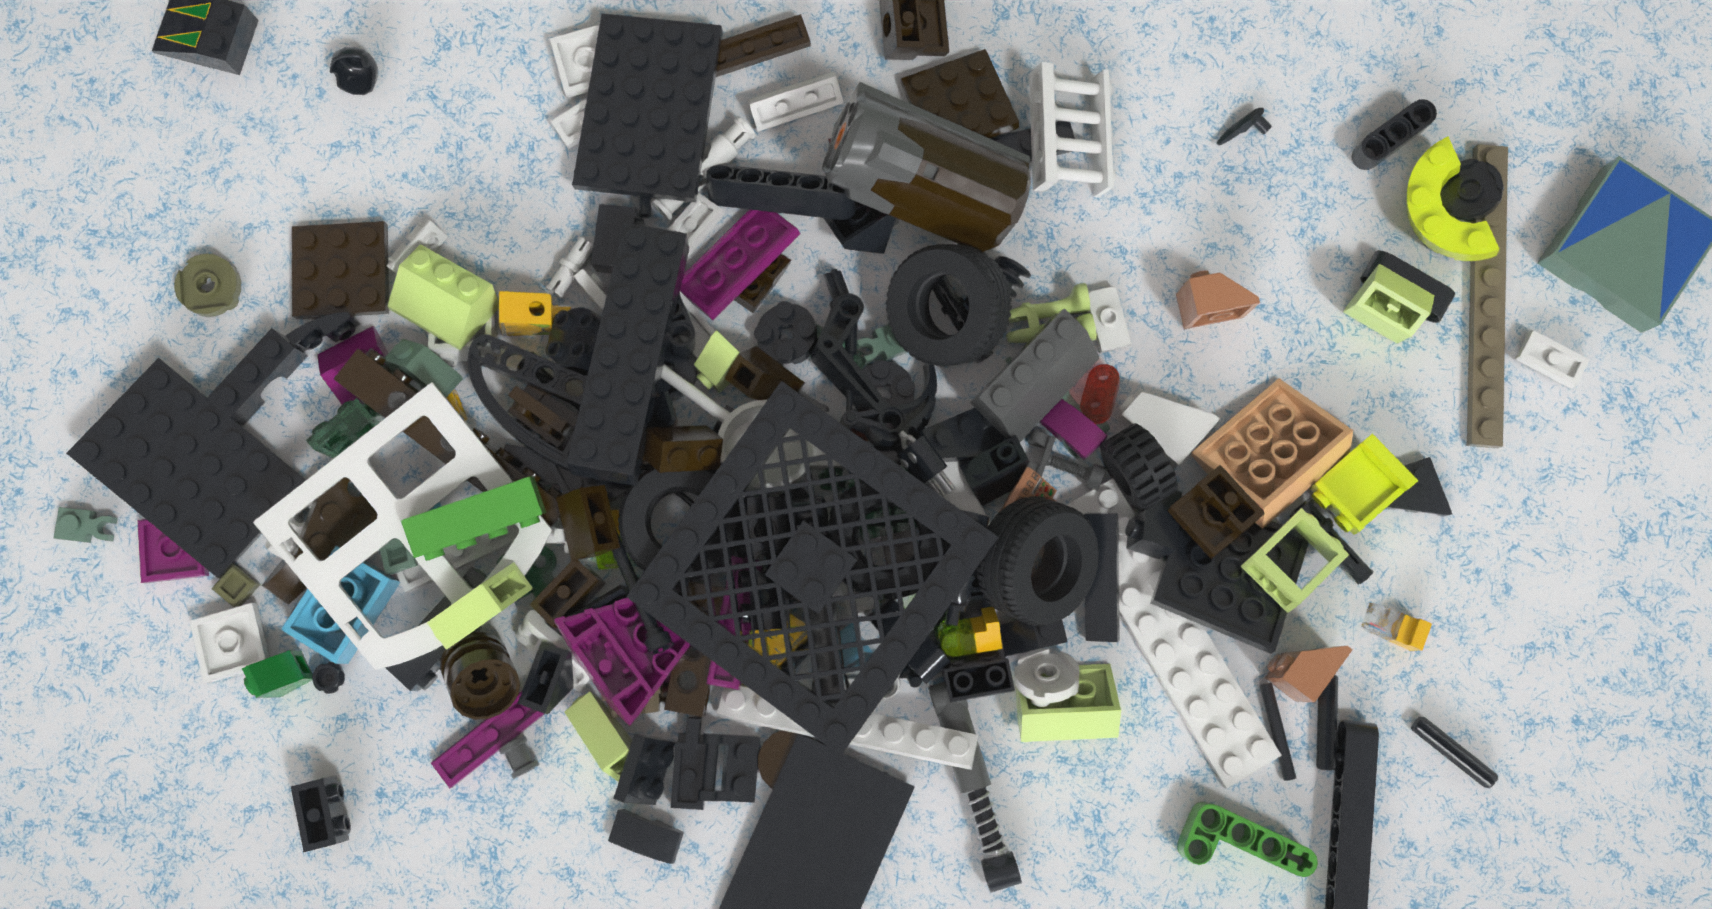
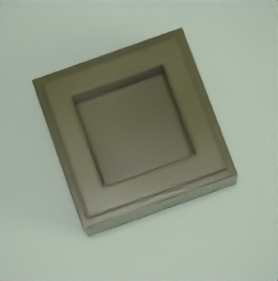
(236, 586)

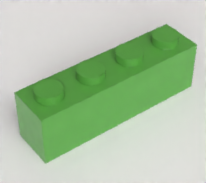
(473, 517)

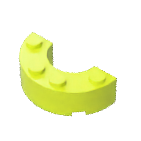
(1431, 220)

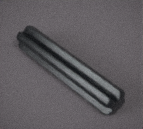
(1327, 726)
(1454, 752)

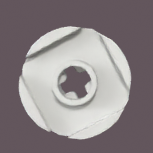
(1042, 689)

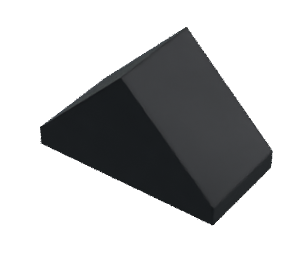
(548, 679)

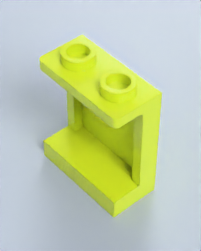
(1362, 485)

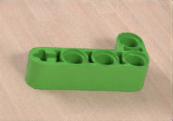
(1250, 842)

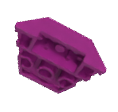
(614, 656)

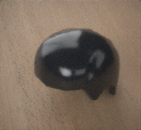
(354, 70)

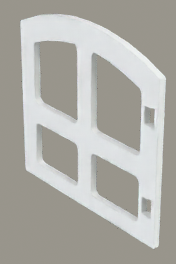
(325, 576)

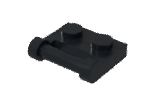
(738, 771)

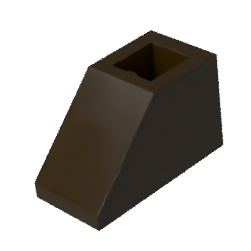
(759, 374)

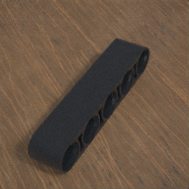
(777, 192)

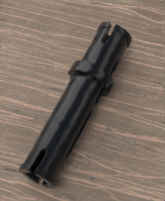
(953, 306)

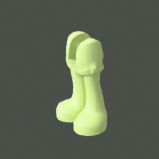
(1075, 303)

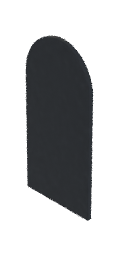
(819, 833)

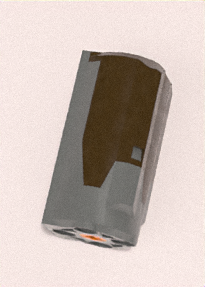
(926, 170)

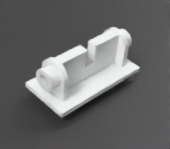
(424, 233)

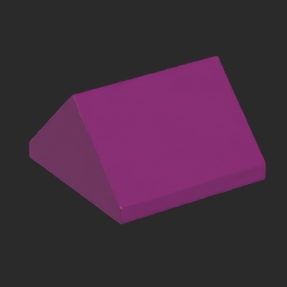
(335, 358)

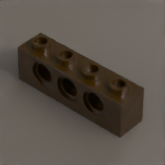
(696, 699)

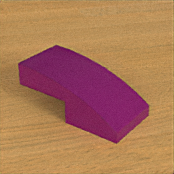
(1073, 428)

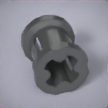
(519, 757)

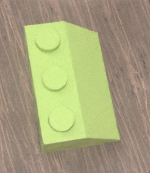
(442, 297)
(1087, 715)

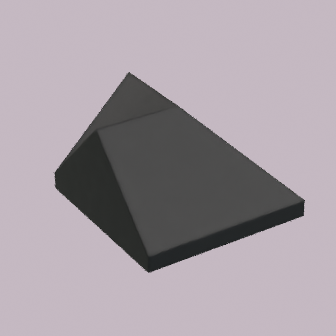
(865, 231)

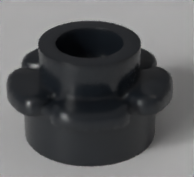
(321, 682)

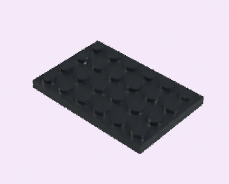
(648, 107)
(185, 467)

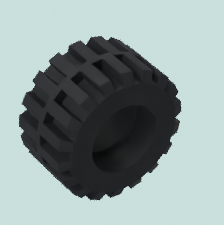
(1139, 466)

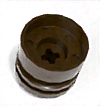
(479, 676)

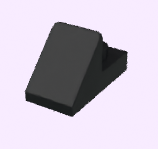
(1021, 637)

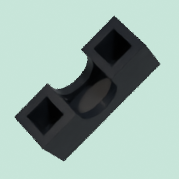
(241, 390)

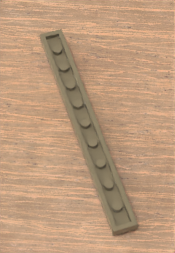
(1487, 322)

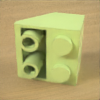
(1390, 305)

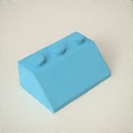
(317, 629)

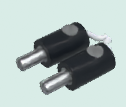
(925, 463)

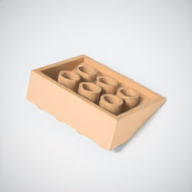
(1276, 447)

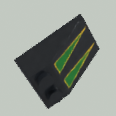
(207, 33)

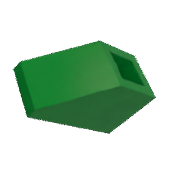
(277, 674)

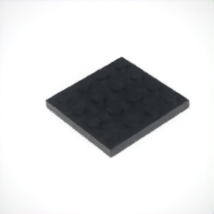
(1222, 592)

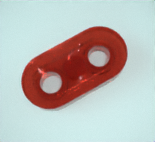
(1100, 391)

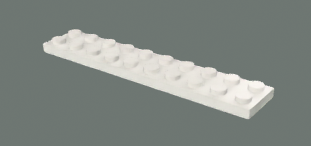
(1184, 658)

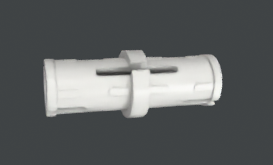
(570, 267)

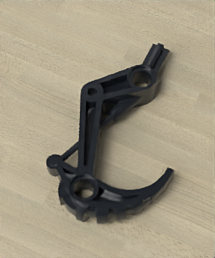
(841, 369)

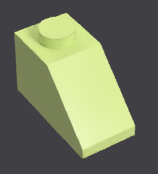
(715, 362)

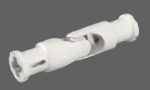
(718, 152)

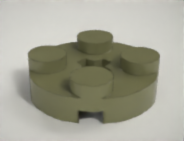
(195, 274)

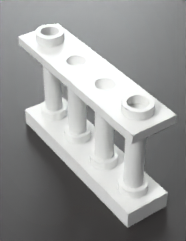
(1046, 141)

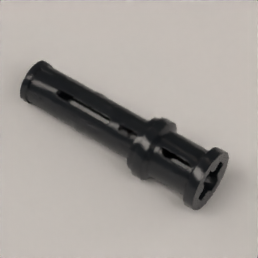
(1352, 563)

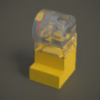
(1396, 627)

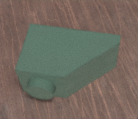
(422, 366)

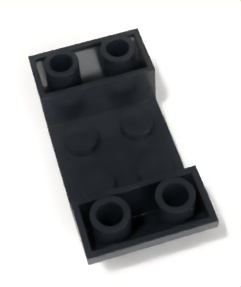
(976, 673)

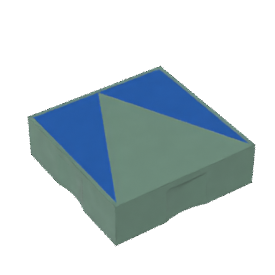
(1630, 245)

